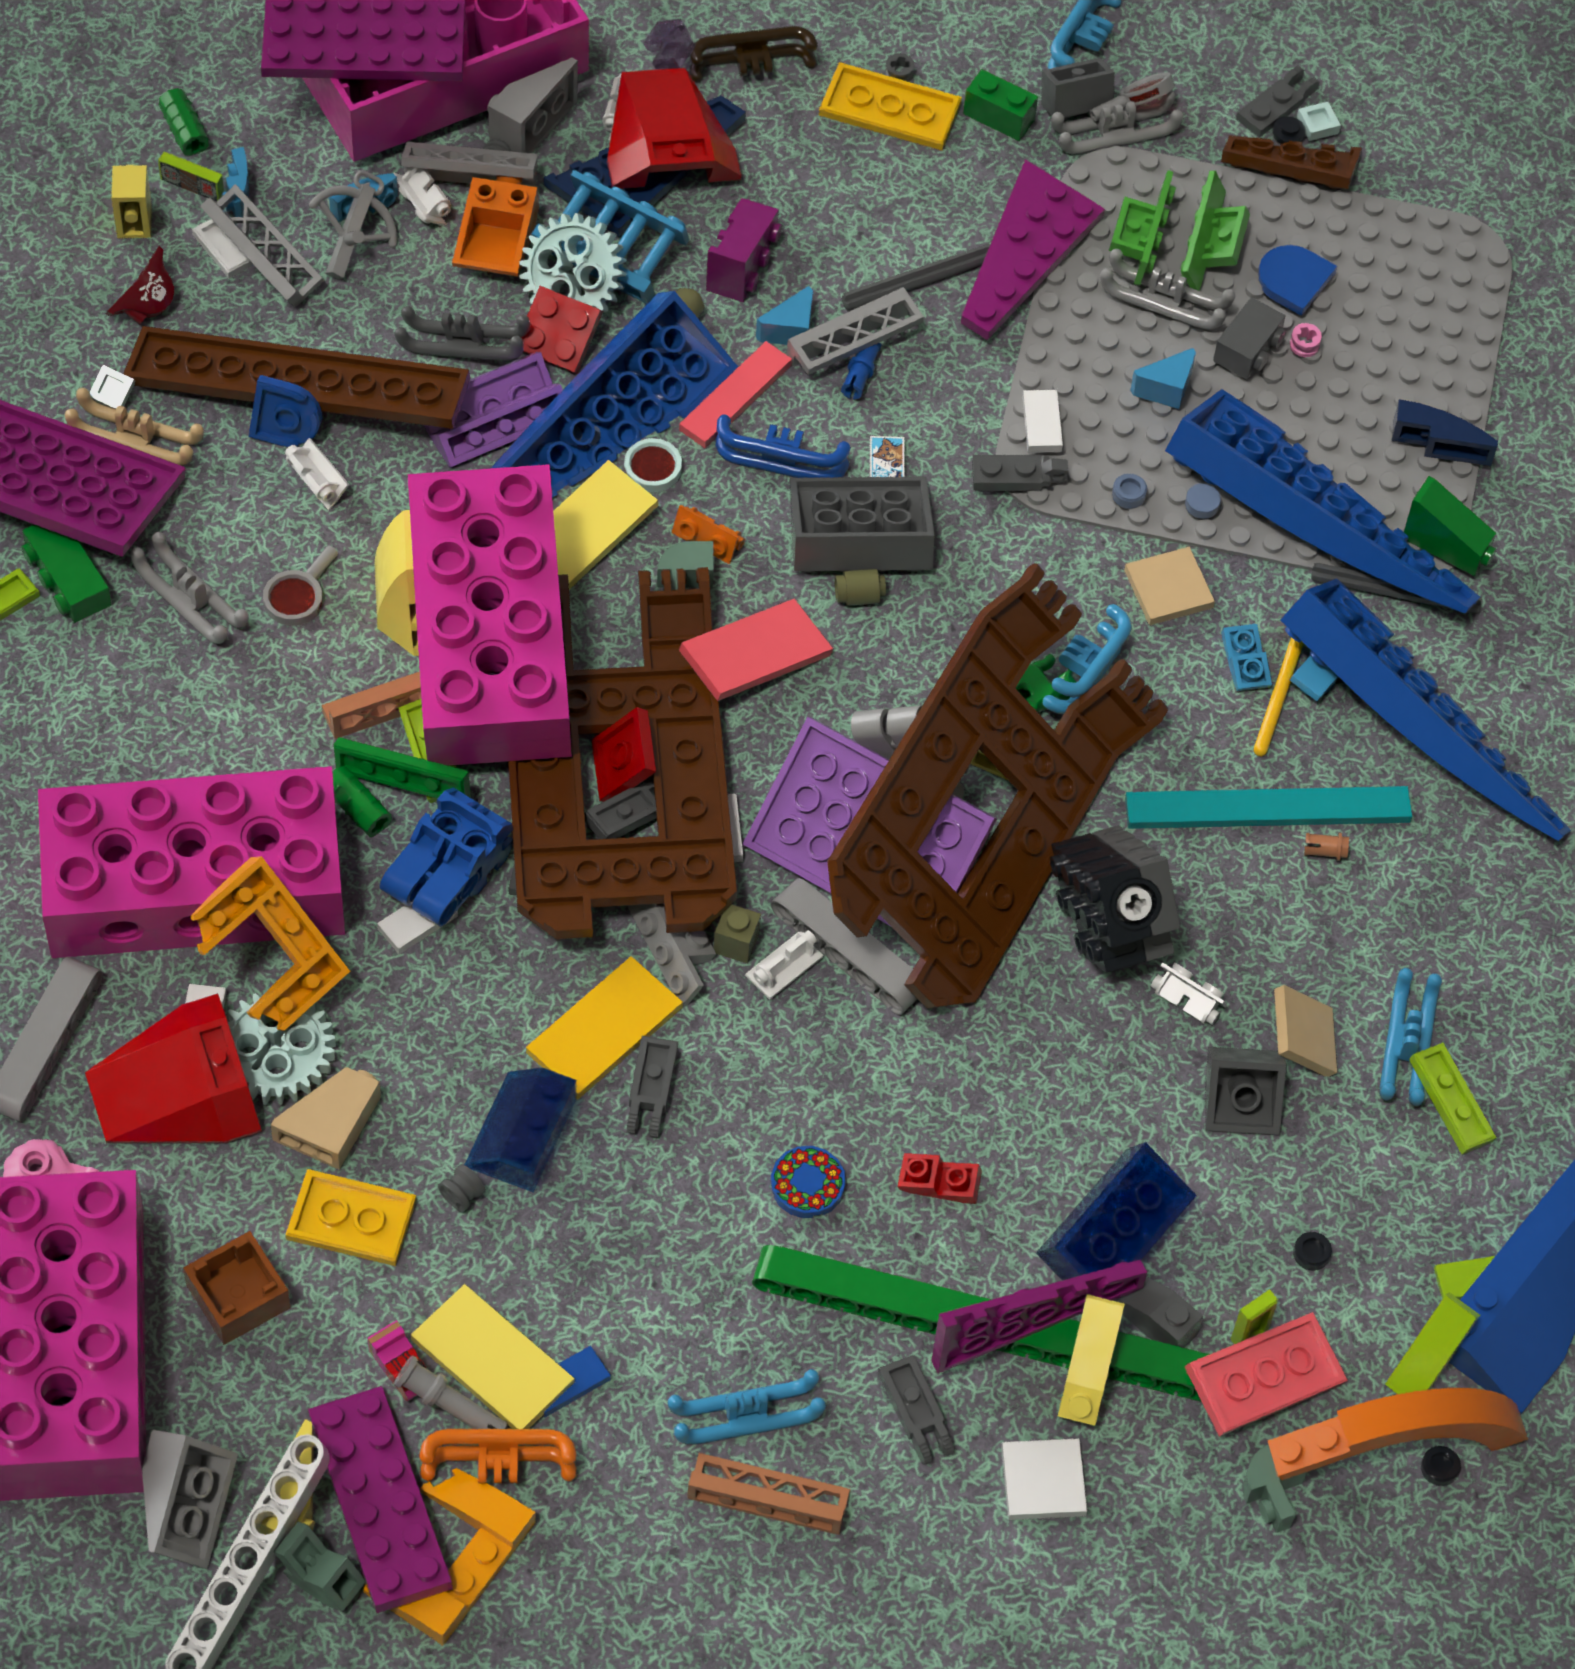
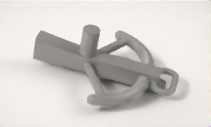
(351, 233)

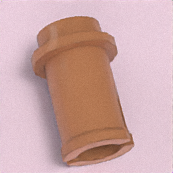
(1329, 846)

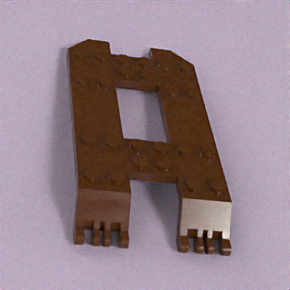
(1056, 778)
(692, 856)

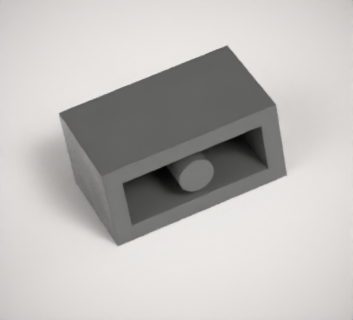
(1077, 87)
(1250, 338)

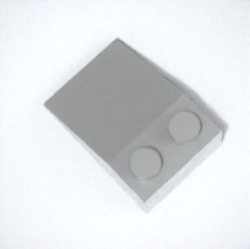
(533, 106)
(185, 1495)

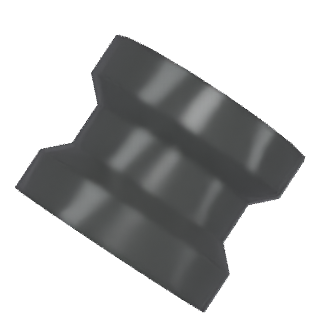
(461, 1188)

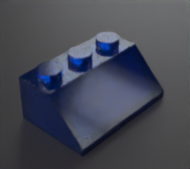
(523, 1126)

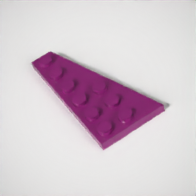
(1032, 238)
(1001, 1321)

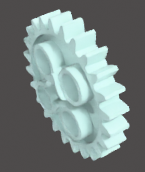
(598, 254)
(300, 1064)

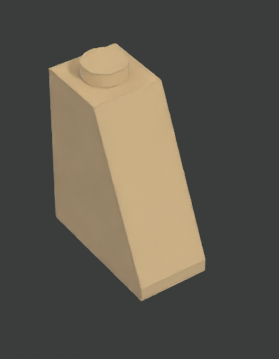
(329, 1117)

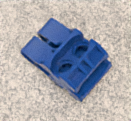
(448, 857)

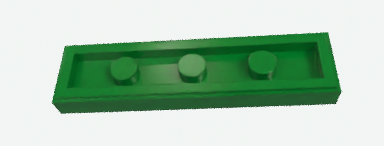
(399, 769)

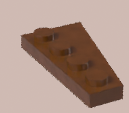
(1293, 160)

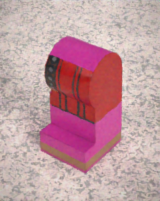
(391, 1352)

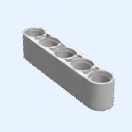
(861, 957)
(46, 1035)

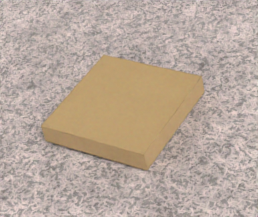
(1169, 586)
(1305, 1031)

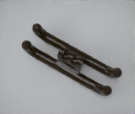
(753, 49)

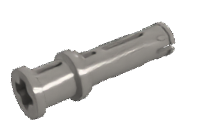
(434, 1390)

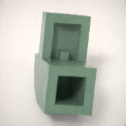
(689, 556)
(1264, 1484)
(318, 1570)

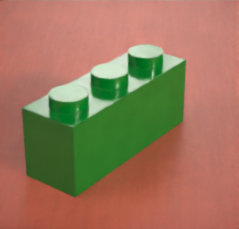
(67, 571)

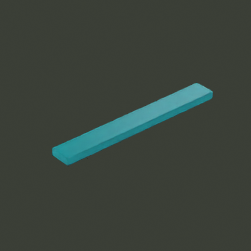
(1268, 807)

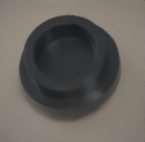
(1288, 129)

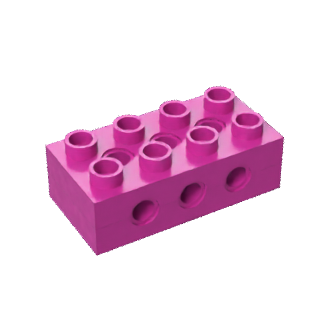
(478, 548)
(142, 856)
(100, 1362)

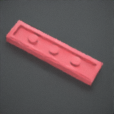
(736, 393)

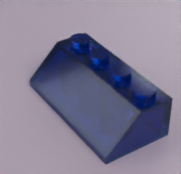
(1118, 1216)

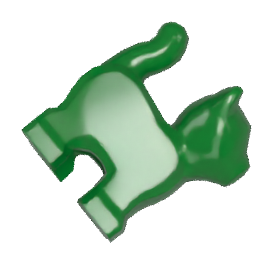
(1035, 684)

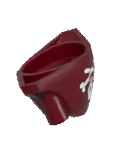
(148, 294)

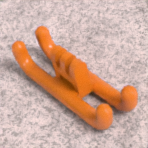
(498, 1451)

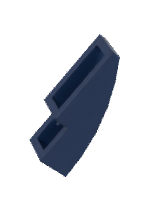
(1442, 434)

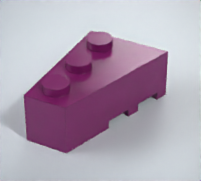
(743, 250)

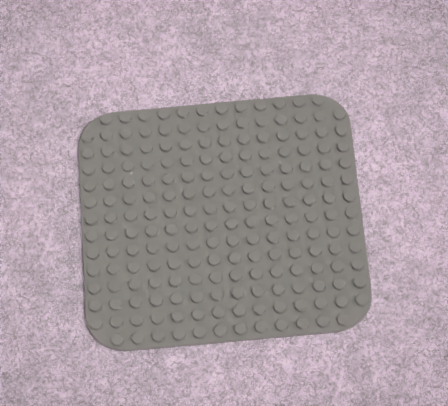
(1401, 319)

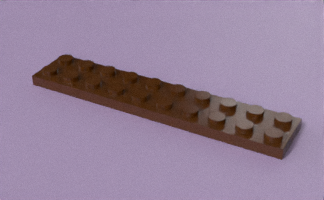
(336, 379)

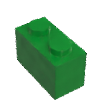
(1000, 105)

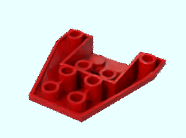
(666, 127)
(176, 1082)

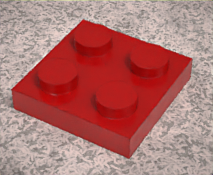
(560, 329)
(623, 754)

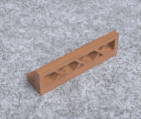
(371, 705)
(766, 1500)

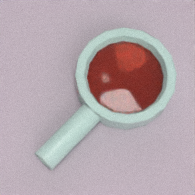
(653, 464)

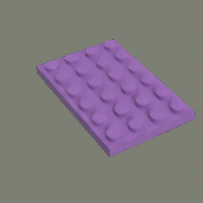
(822, 792)

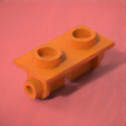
(695, 526)

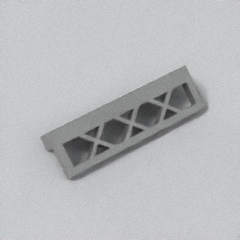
(463, 163)
(254, 254)
(851, 326)

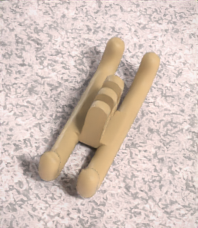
(135, 430)

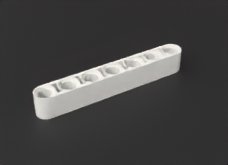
(249, 1540)

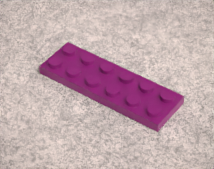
(380, 1500)

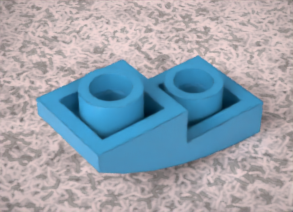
(237, 175)
(341, 204)
(1245, 657)
(1314, 679)

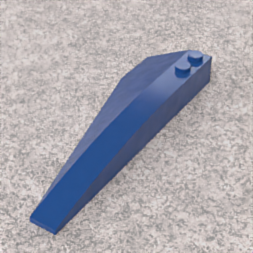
(630, 389)
(1257, 466)
(1359, 652)
(1525, 1302)

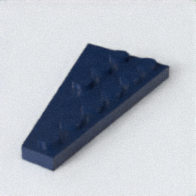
(657, 183)

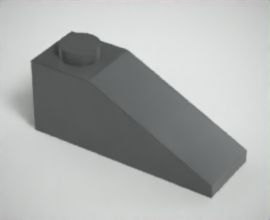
(1161, 1314)

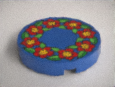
(807, 1181)

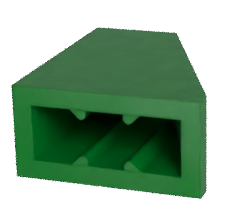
(1449, 528)

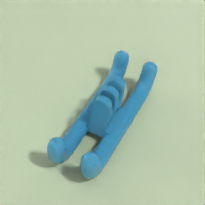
(1081, 28)
(1089, 659)
(1408, 1038)
(747, 1411)

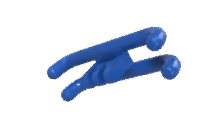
(779, 454)

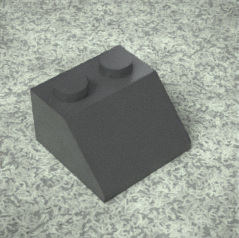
(1244, 1090)

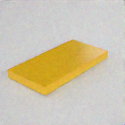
(890, 106)
(605, 1025)

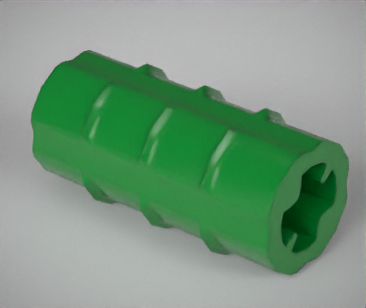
(183, 122)
(359, 802)

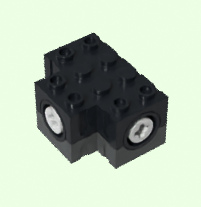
(1117, 896)

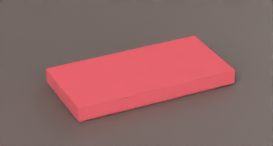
(755, 649)
(1266, 1374)

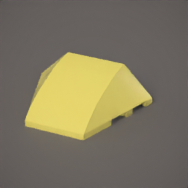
(396, 584)

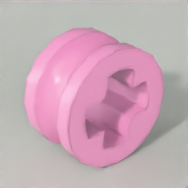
(1301, 348)

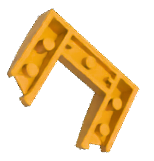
(260, 891)
(500, 1527)

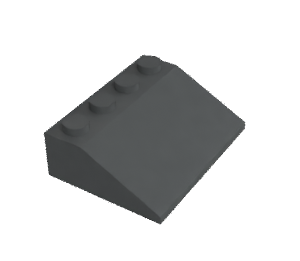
(861, 524)

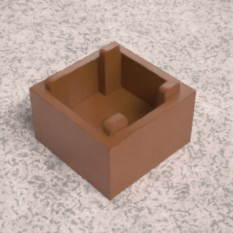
(237, 1287)

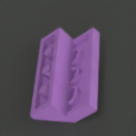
(496, 409)

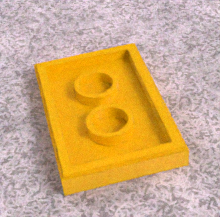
(351, 1217)

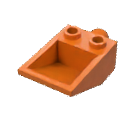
(496, 225)

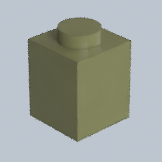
(737, 933)

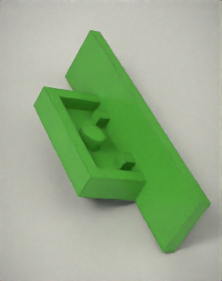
(1138, 226)
(1216, 233)

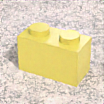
(131, 201)

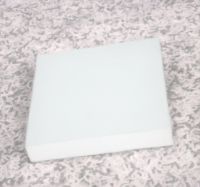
(1044, 1479)

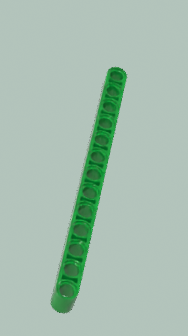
(918, 1304)

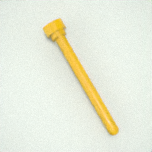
(1278, 697)

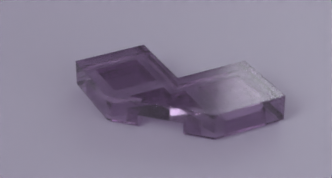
(672, 42)

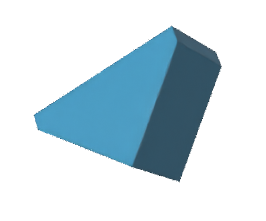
(786, 319)
(1165, 379)

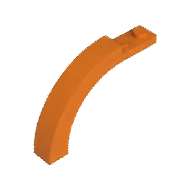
(1399, 1419)

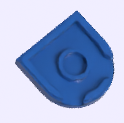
(1294, 276)
(284, 413)

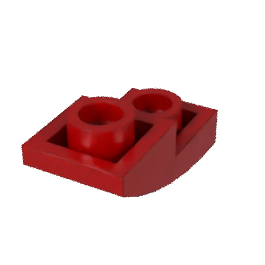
(938, 1179)

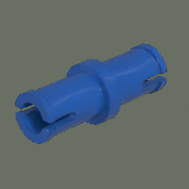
(860, 369)

